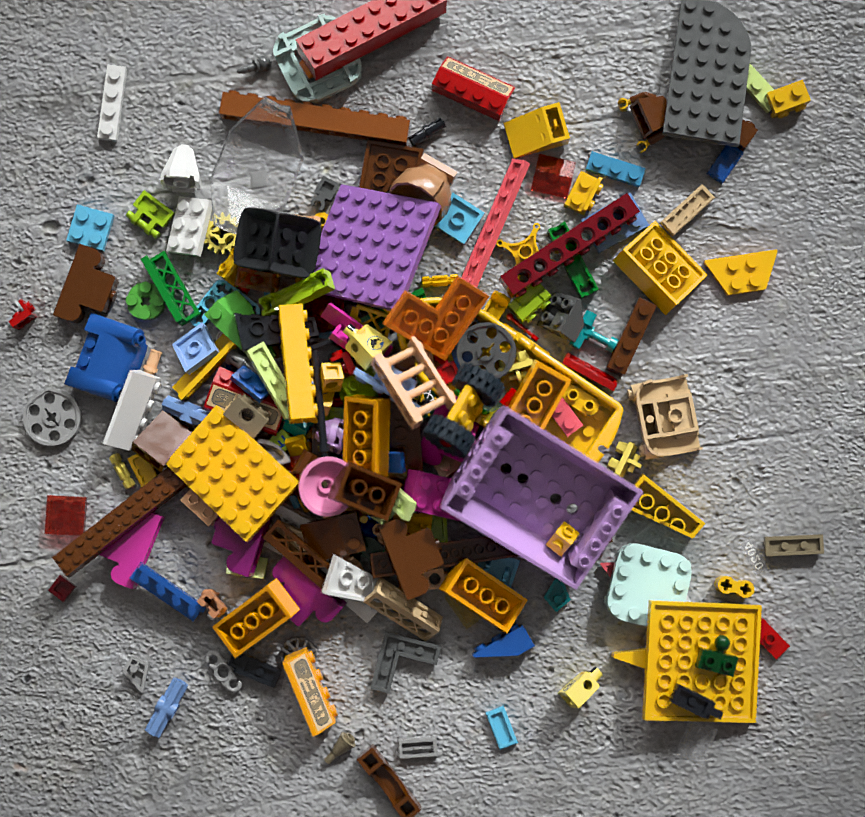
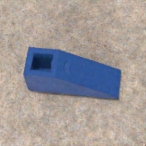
(509, 644)

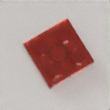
(65, 515)

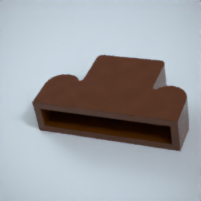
(86, 286)
(411, 555)

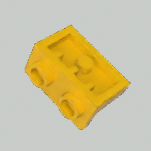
(583, 192)

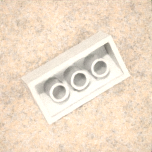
(132, 409)

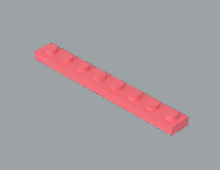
(495, 221)

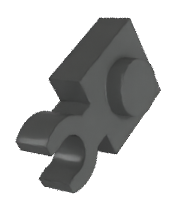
(326, 191)

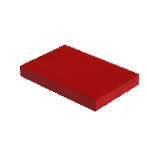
(590, 371)

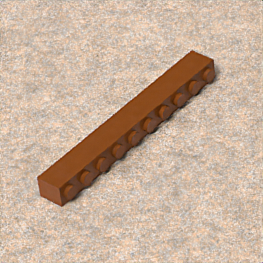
(325, 119)

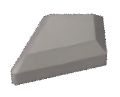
(136, 671)

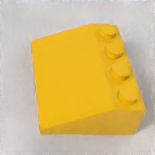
(660, 267)

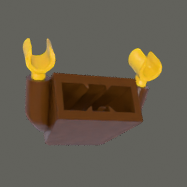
(648, 114)

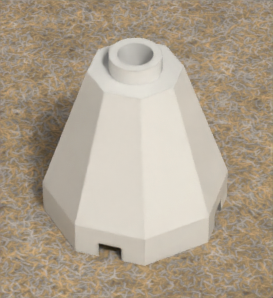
(181, 171)

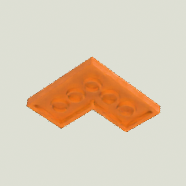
(437, 327)

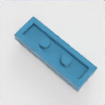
(615, 169)

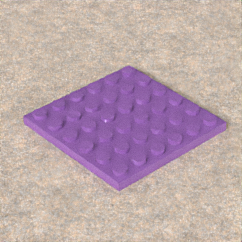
(374, 244)

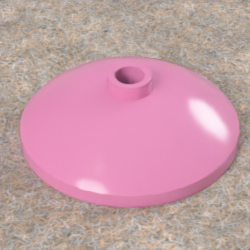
(311, 489)

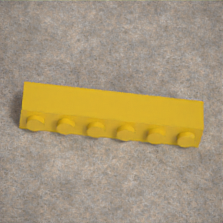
(296, 363)

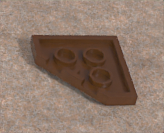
(385, 163)

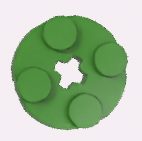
(145, 312)

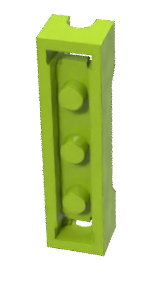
(298, 293)

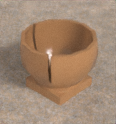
(427, 182)

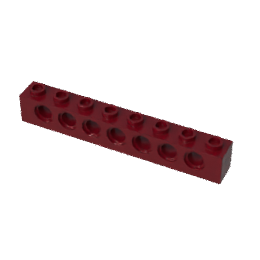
(622, 205)

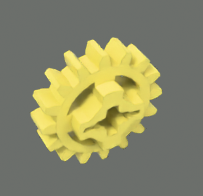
(223, 242)

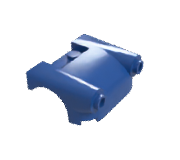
(107, 357)

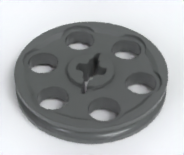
(483, 341)

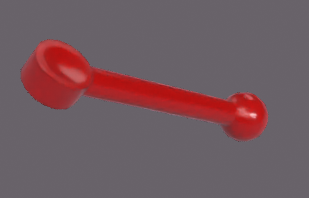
(510, 317)

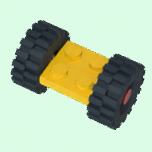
(476, 390)

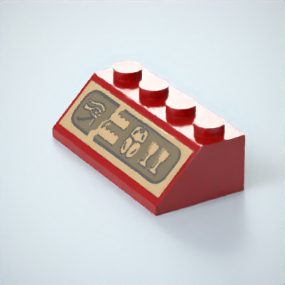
(472, 88)
(225, 391)

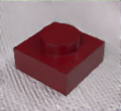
(62, 588)

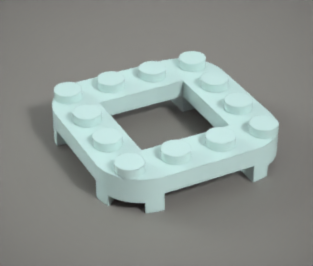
(322, 88)

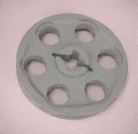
(43, 416)

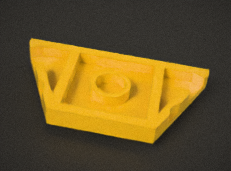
(743, 272)

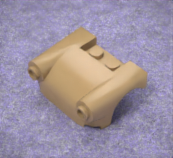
(665, 417)

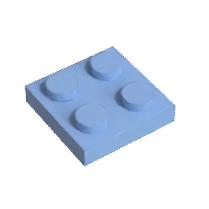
(195, 348)

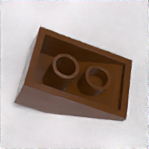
(335, 535)

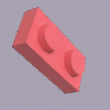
(566, 418)

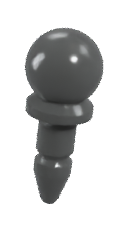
(261, 64)

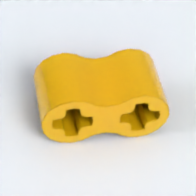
(734, 586)

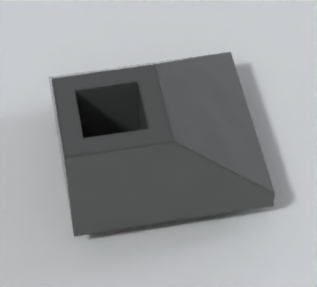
(563, 316)

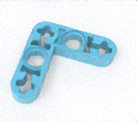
(213, 294)

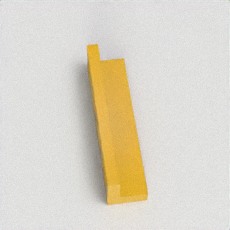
(189, 384)

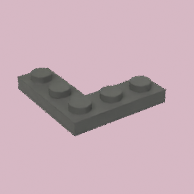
(395, 646)

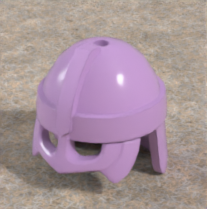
(334, 433)

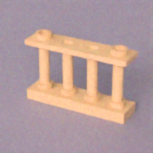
(404, 398)

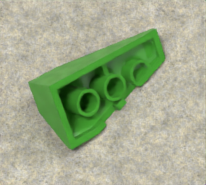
(222, 316)

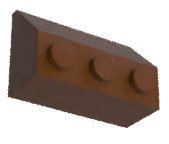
(365, 491)

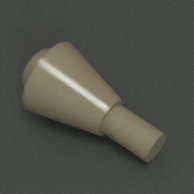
(343, 744)

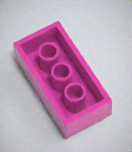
(428, 492)

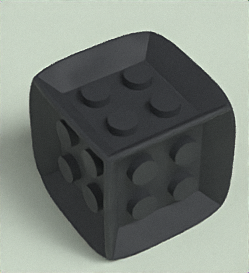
(277, 242)

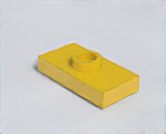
(142, 469)

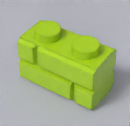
(526, 306)

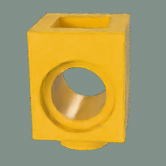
(331, 377)

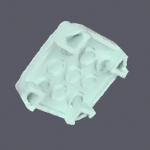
(645, 575)

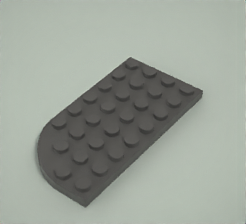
(708, 75)

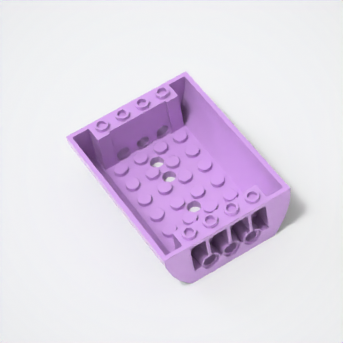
(521, 512)

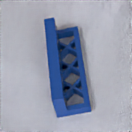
(166, 591)

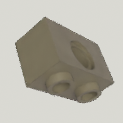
(250, 426)

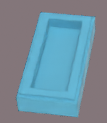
(501, 727)

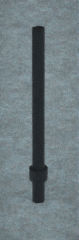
(323, 447)

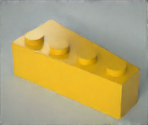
(665, 509)

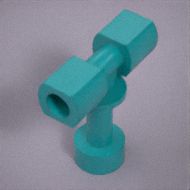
(588, 332)

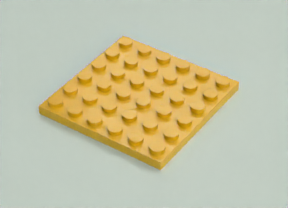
(672, 646)

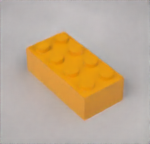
(539, 394)
(367, 432)
(256, 618)

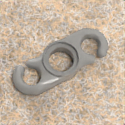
(226, 680)

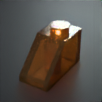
(257, 280)

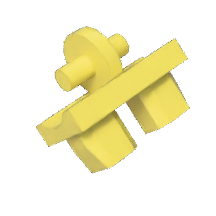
(523, 363)
(628, 451)

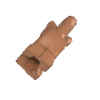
(210, 600)

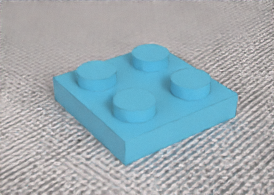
(460, 219)
(90, 227)

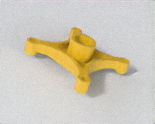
(523, 249)

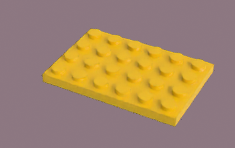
(232, 474)

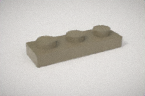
(793, 545)

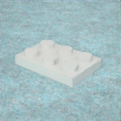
(189, 226)

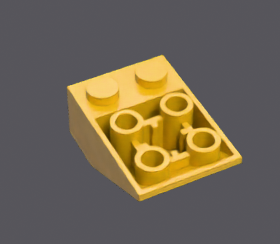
(537, 131)

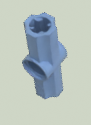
(184, 410)
(166, 707)

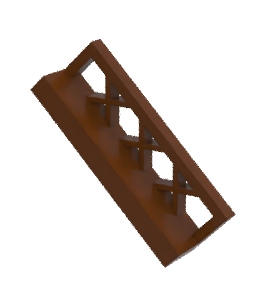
(296, 556)

